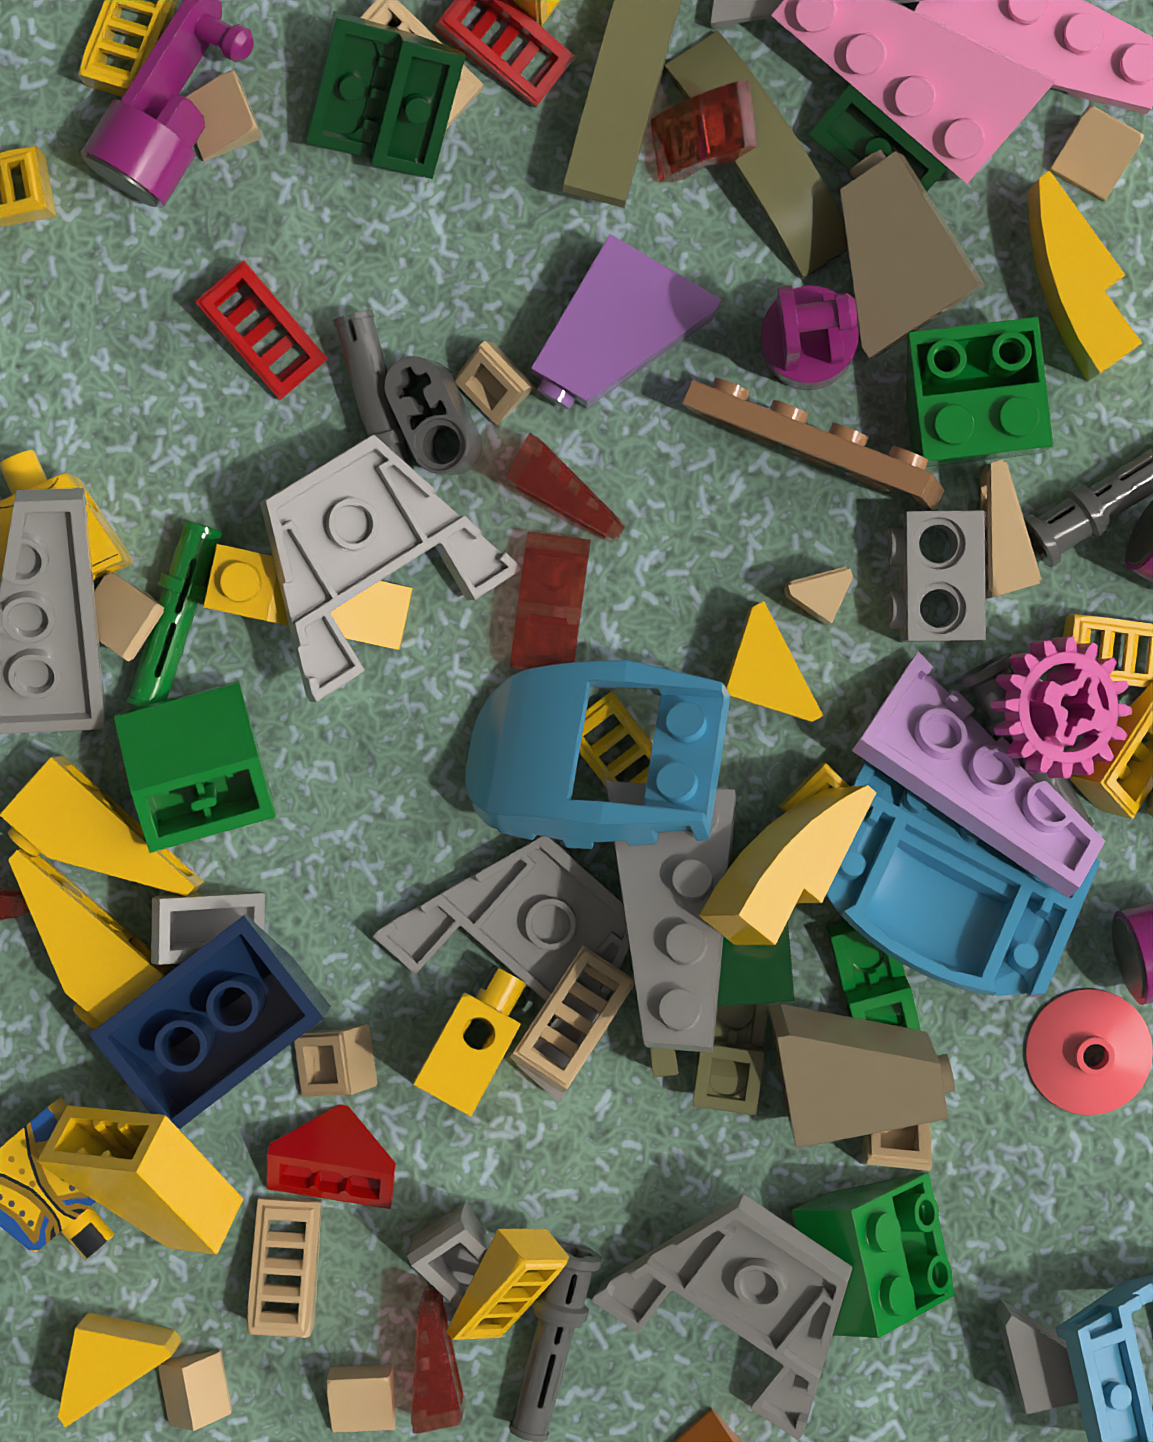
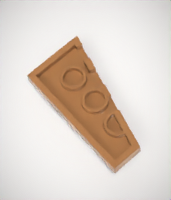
(841, 446)

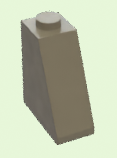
(900, 253)
(855, 1075)

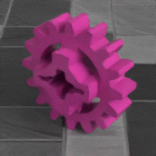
(1055, 711)

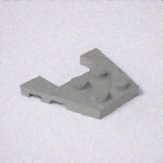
(350, 530)
(533, 917)
(757, 1282)

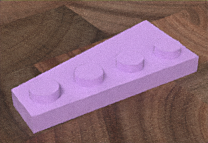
(953, 764)

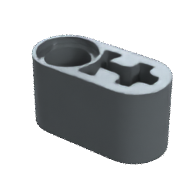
(440, 395)

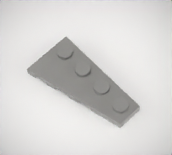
(49, 618)
(670, 946)

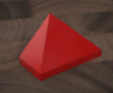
(332, 1161)

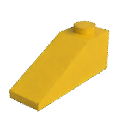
(249, 587)
(83, 826)
(90, 949)

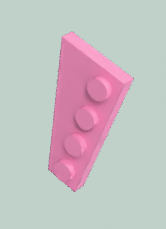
(1066, 39)
(925, 77)

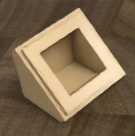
(493, 382)
(820, 593)
(899, 1148)
(195, 1389)

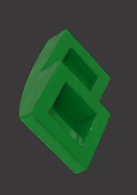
(871, 980)

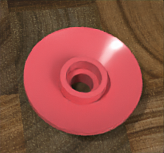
(1065, 1031)

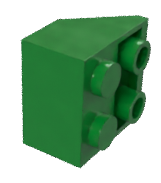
(977, 392)
(194, 766)
(891, 1242)

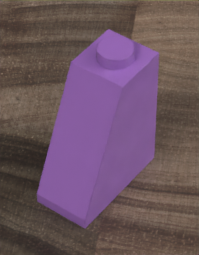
(618, 325)

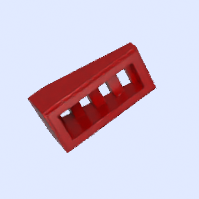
(490, 59)
(225, 288)

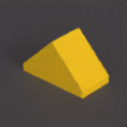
(766, 671)
(107, 1358)

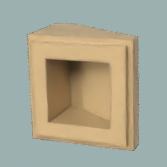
(226, 116)
(1096, 152)
(124, 615)
(335, 1061)
(361, 1398)

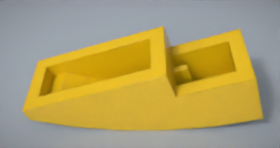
(1074, 278)
(786, 866)

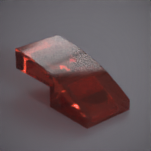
(704, 131)
(549, 600)

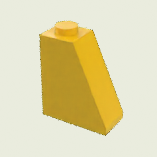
(144, 1175)

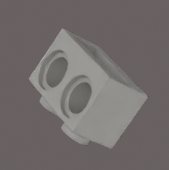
(957, 577)

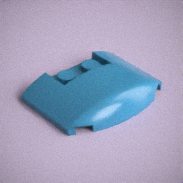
(949, 898)

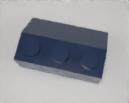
(211, 1022)

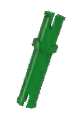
(194, 543)

